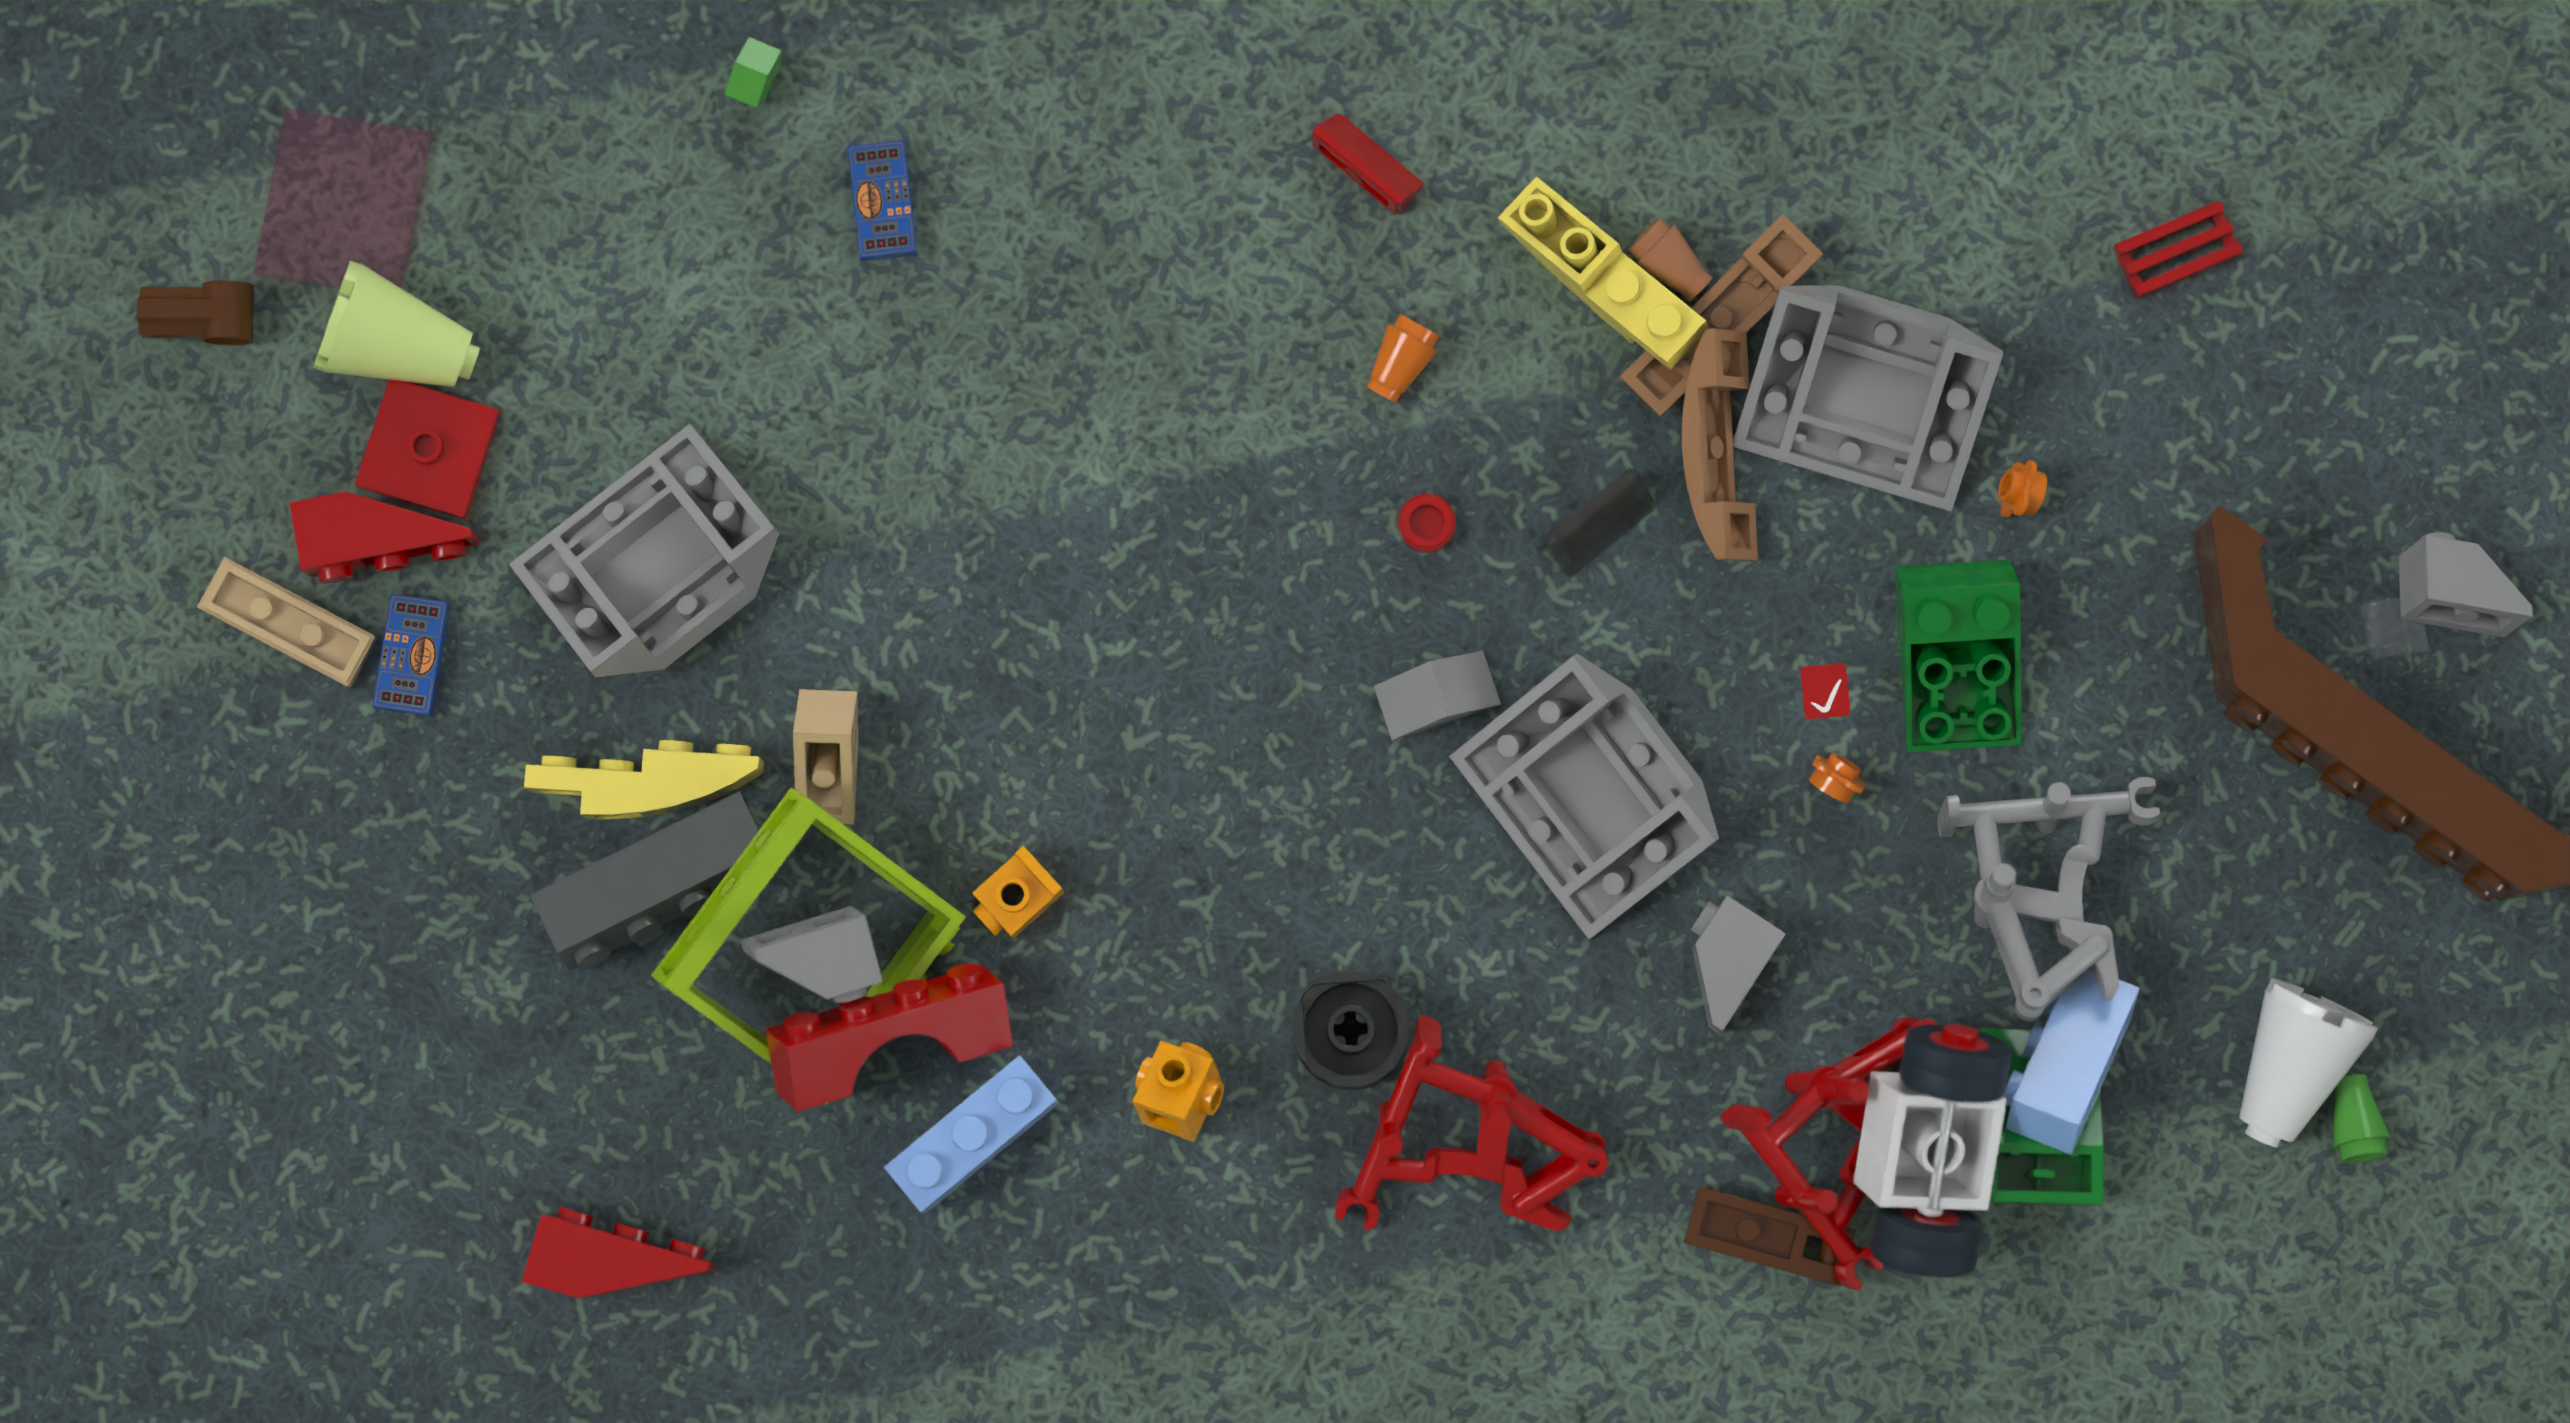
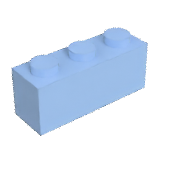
(2068, 1063)
(971, 1135)

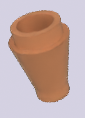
(1670, 259)

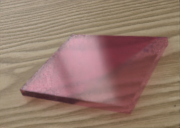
(341, 197)

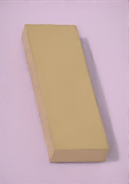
(287, 622)

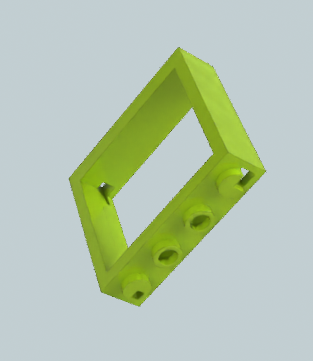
(749, 878)

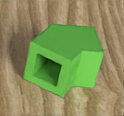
(753, 73)

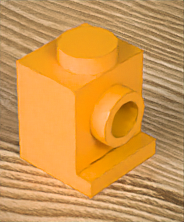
(1038, 888)

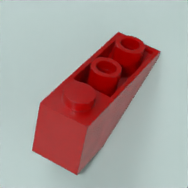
(358, 532)
(592, 1262)

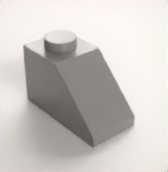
(2458, 588)
(823, 954)
(1730, 956)

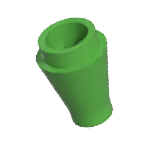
(2358, 1124)

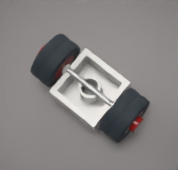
(1933, 1148)

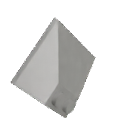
(1868, 392)
(651, 560)
(1590, 791)

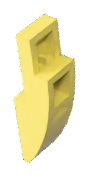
(1602, 274)
(668, 783)

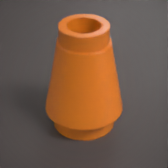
(1401, 357)

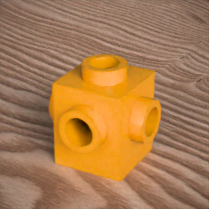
(1178, 1089)

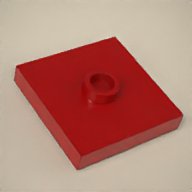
(427, 448)

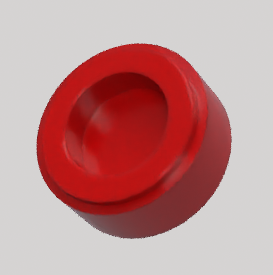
(1426, 523)

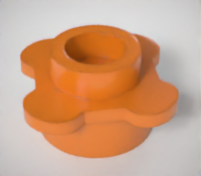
(2022, 490)
(1837, 777)

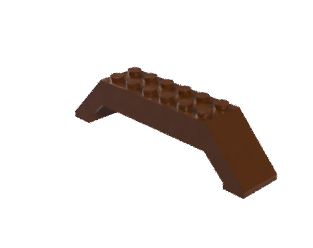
(2358, 741)

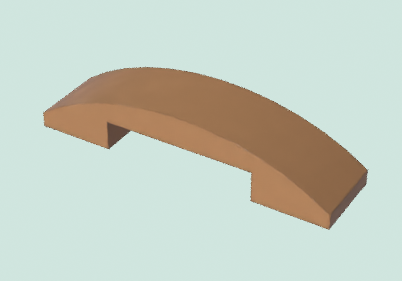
(1732, 303)
(1707, 445)

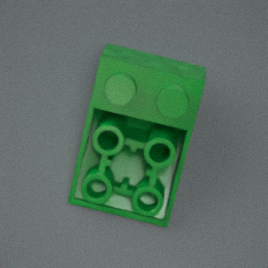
(1959, 654)
(2039, 1173)

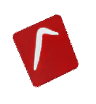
(1825, 691)

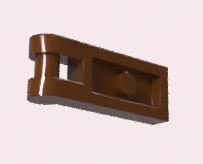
(1758, 1234)

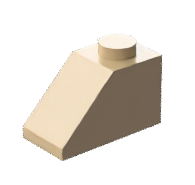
(827, 750)

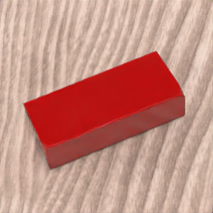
(1366, 163)

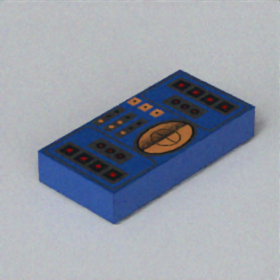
(882, 200)
(411, 655)

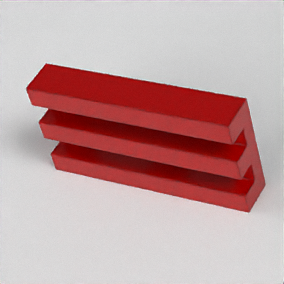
(2222, 230)

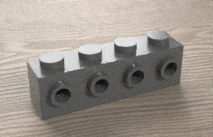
(644, 884)

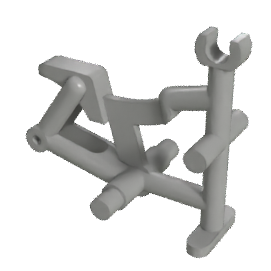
(2001, 901)

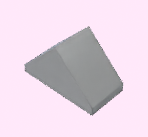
(1436, 694)

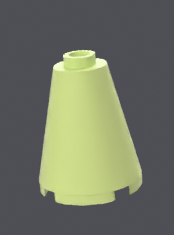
(392, 335)

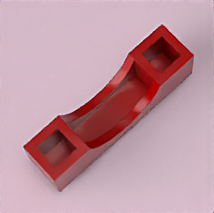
(822, 1052)

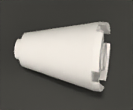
(2298, 1060)

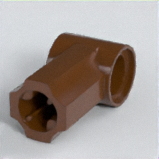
(214, 313)

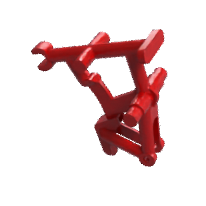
(1845, 1093)
(1500, 1107)

